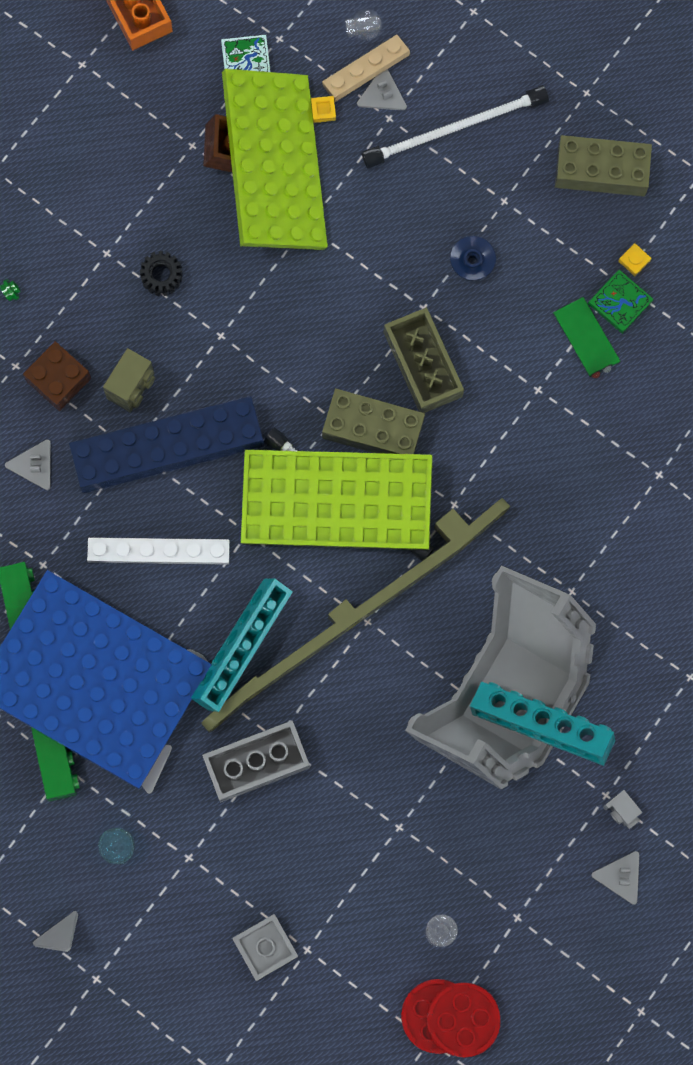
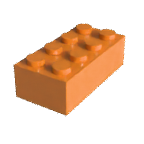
(141, 20)

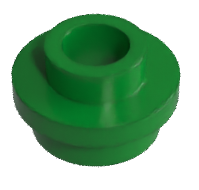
(10, 290)

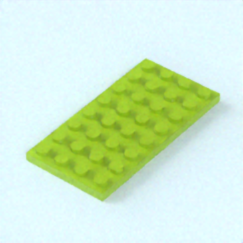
(274, 160)
(336, 499)

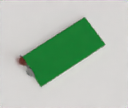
(587, 337)

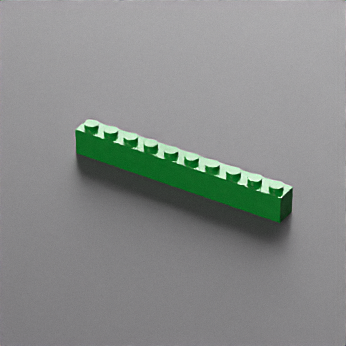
(53, 757)

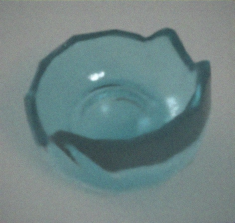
(116, 845)

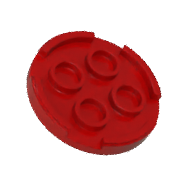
(415, 1014)
(463, 1020)

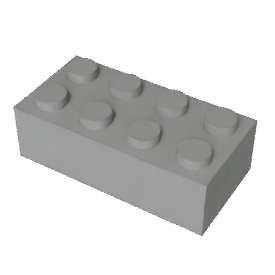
(256, 761)

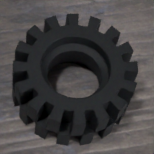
(161, 286)

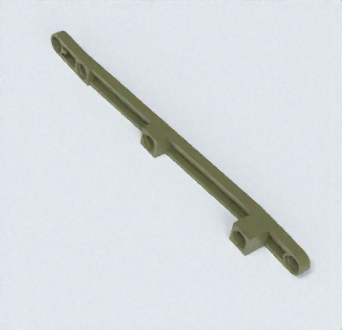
(345, 616)

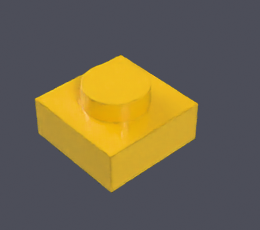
(323, 109)
(634, 259)

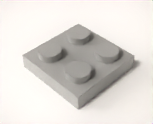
(265, 947)

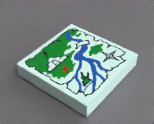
(246, 53)

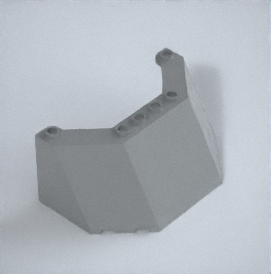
(533, 648)

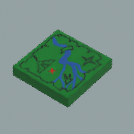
(620, 301)

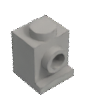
(624, 810)

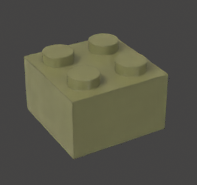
(129, 380)

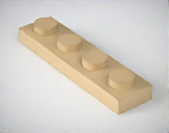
(366, 68)

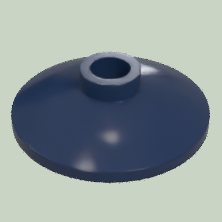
(475, 248)

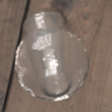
(364, 25)

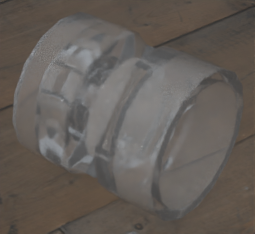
(441, 931)

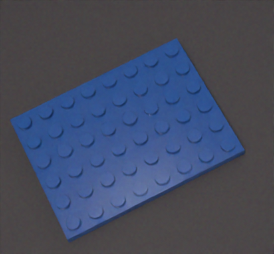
(95, 679)

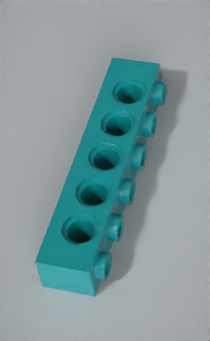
(241, 644)
(595, 750)

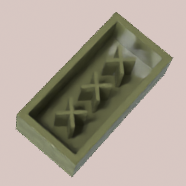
(603, 165)
(423, 360)
(372, 424)

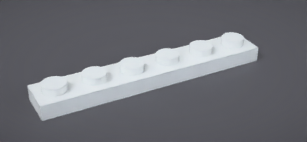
(158, 551)

